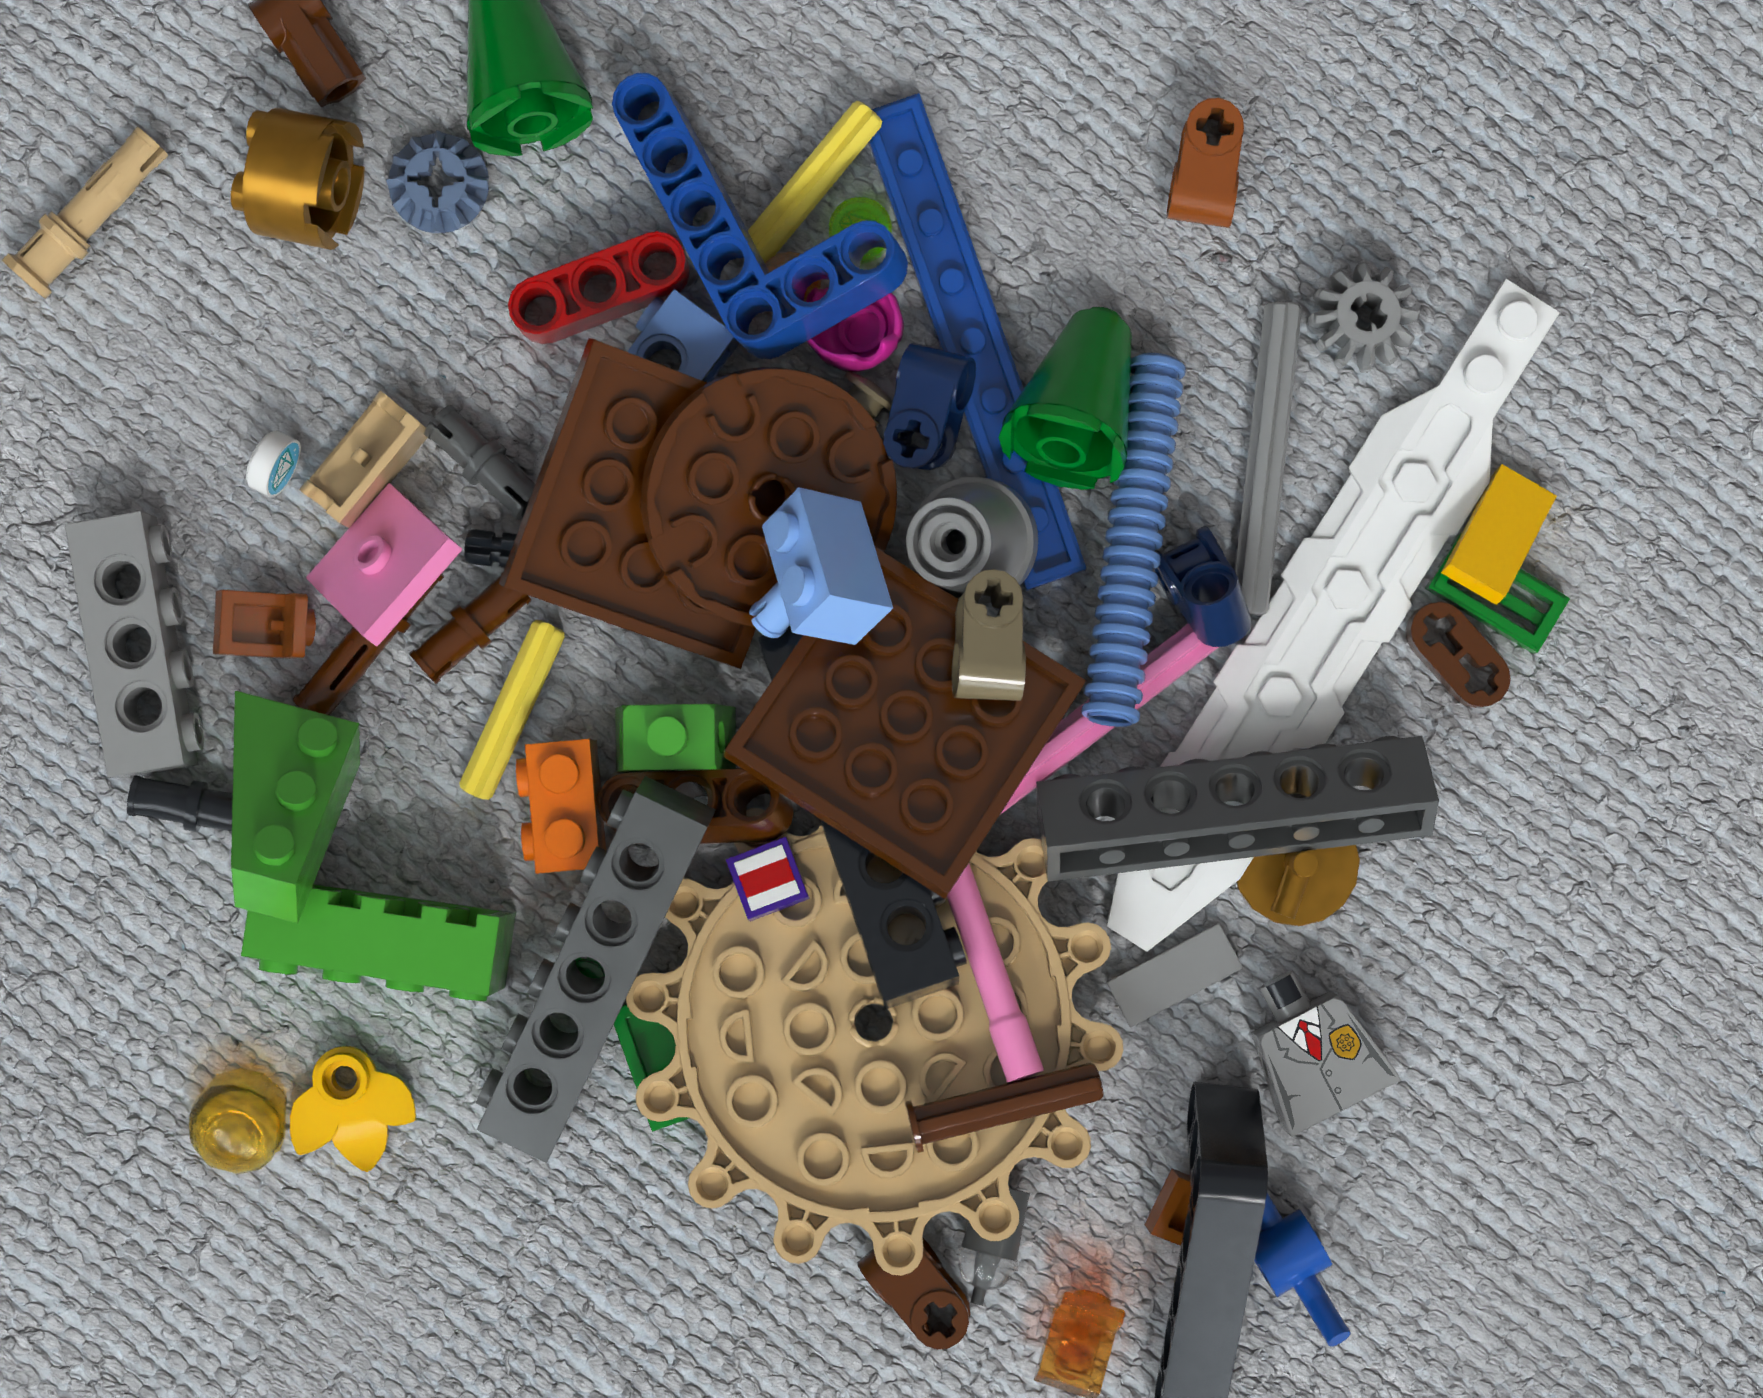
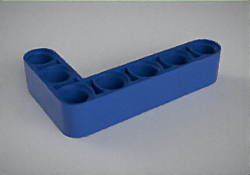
(727, 238)

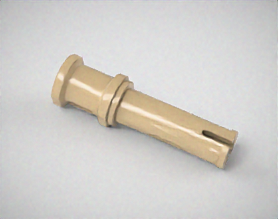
(65, 234)

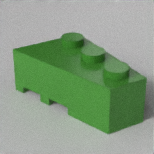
(286, 800)

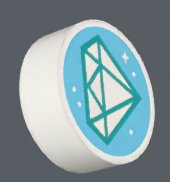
(273, 463)

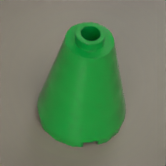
(521, 80)
(1076, 405)

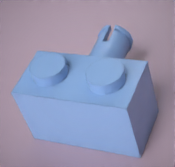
(824, 571)

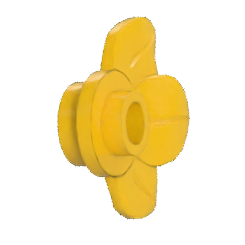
(350, 1117)

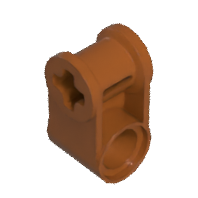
(1207, 175)

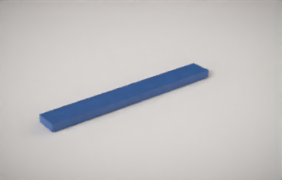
(965, 317)

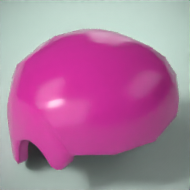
(862, 338)

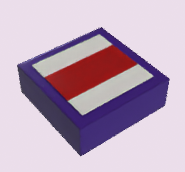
(767, 879)

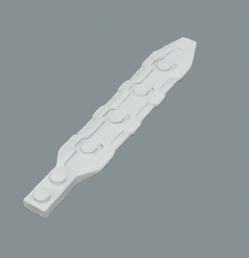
(1346, 588)

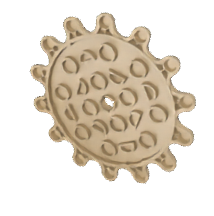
(821, 1112)

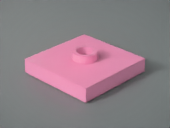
(383, 564)

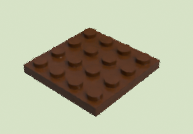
(584, 521)
(885, 746)

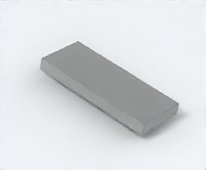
(1174, 975)

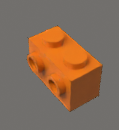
(563, 797)

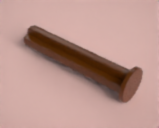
(1004, 1104)

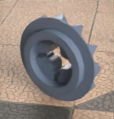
(459, 201)

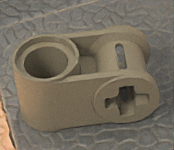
(989, 649)

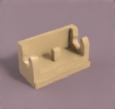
(365, 460)

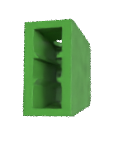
(673, 737)

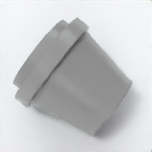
(996, 530)

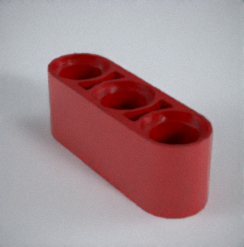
(567, 285)

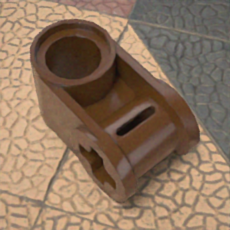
(915, 1291)

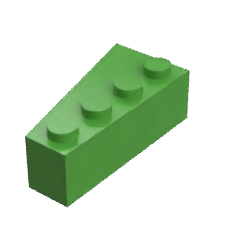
(389, 939)

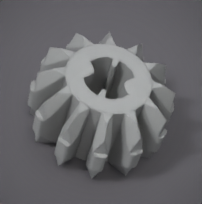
(1385, 314)

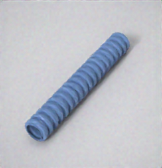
(1134, 543)

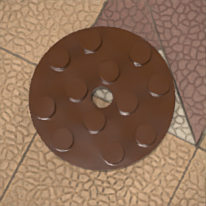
(727, 445)

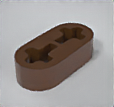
(1446, 665)

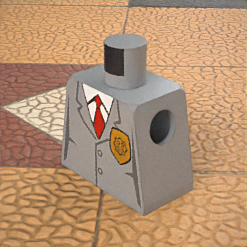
(1315, 1056)

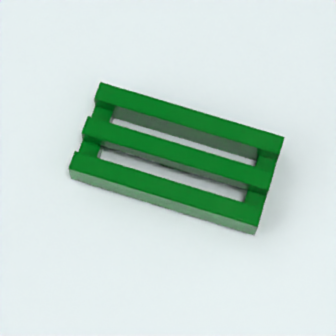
(1544, 622)

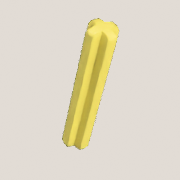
(814, 179)
(512, 710)

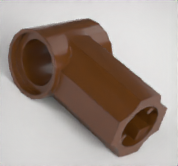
(312, 46)

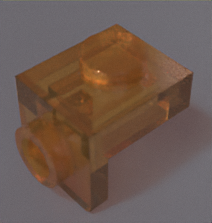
(1079, 1343)

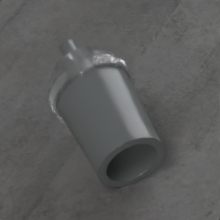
(991, 1263)

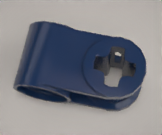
(928, 400)
(1205, 590)

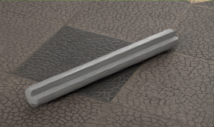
(1267, 453)

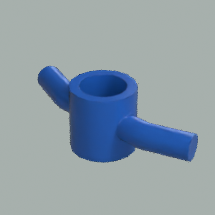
(1291, 1258)

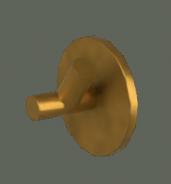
(1301, 884)

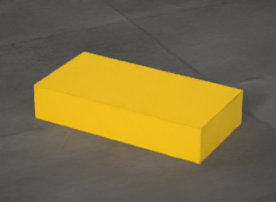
(1499, 534)

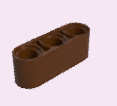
(727, 792)

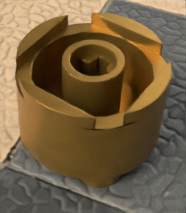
(299, 177)

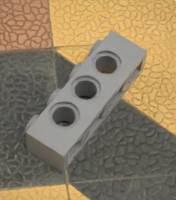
(97, 555)

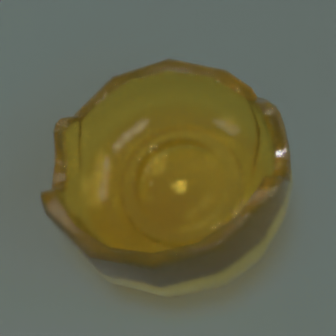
(238, 1121)

